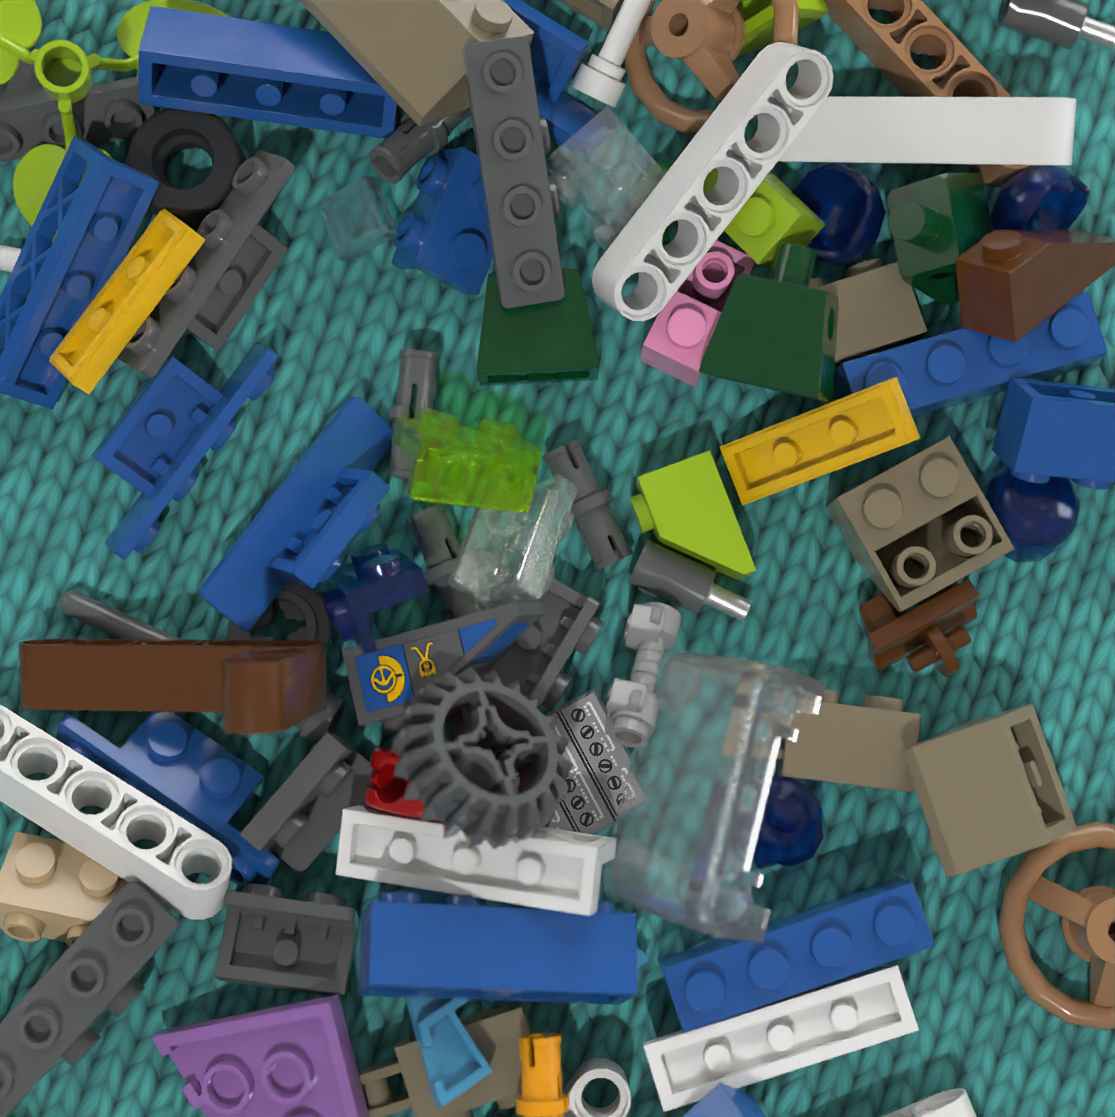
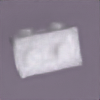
(604, 174)
(511, 552)

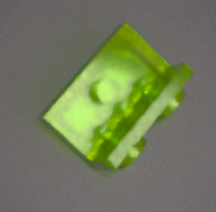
(468, 463)

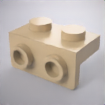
(52, 890)

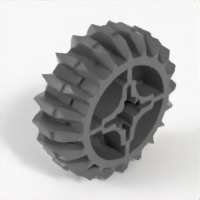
(472, 776)

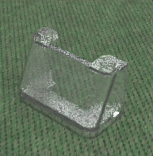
(702, 791)

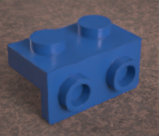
(448, 223)

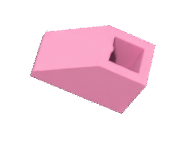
(690, 317)

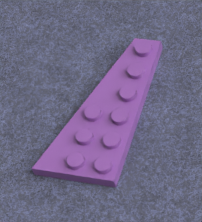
(269, 1062)

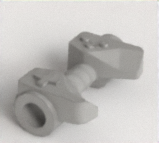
(631, 703)

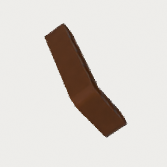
(253, 682)

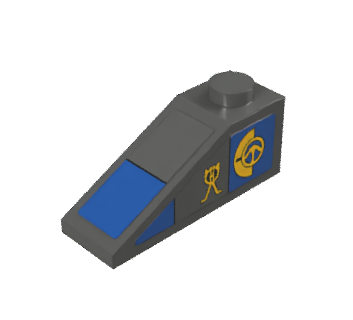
(412, 660)

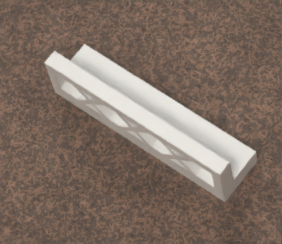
(545, 871)
(781, 1036)

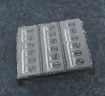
(597, 769)

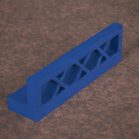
(92, 239)

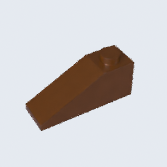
(1025, 276)

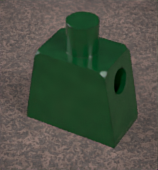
(934, 226)
(778, 330)
(537, 340)

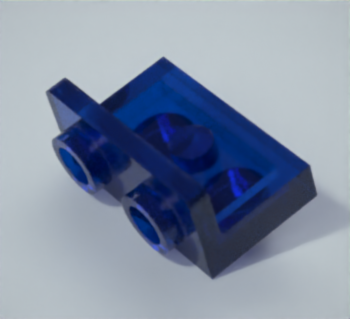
(370, 583)

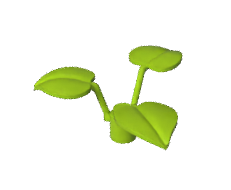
(65, 77)

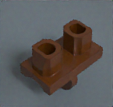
(924, 634)

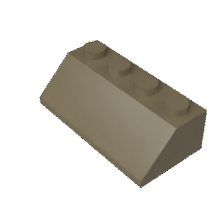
(418, 45)

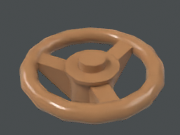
(707, 40)
(1085, 925)

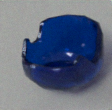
(1039, 200)
(847, 206)
(1033, 514)
(789, 825)

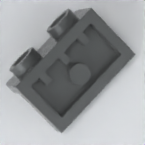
(310, 803)

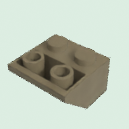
(920, 525)
(988, 790)

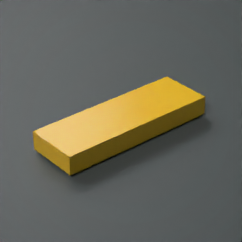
(126, 300)
(820, 441)

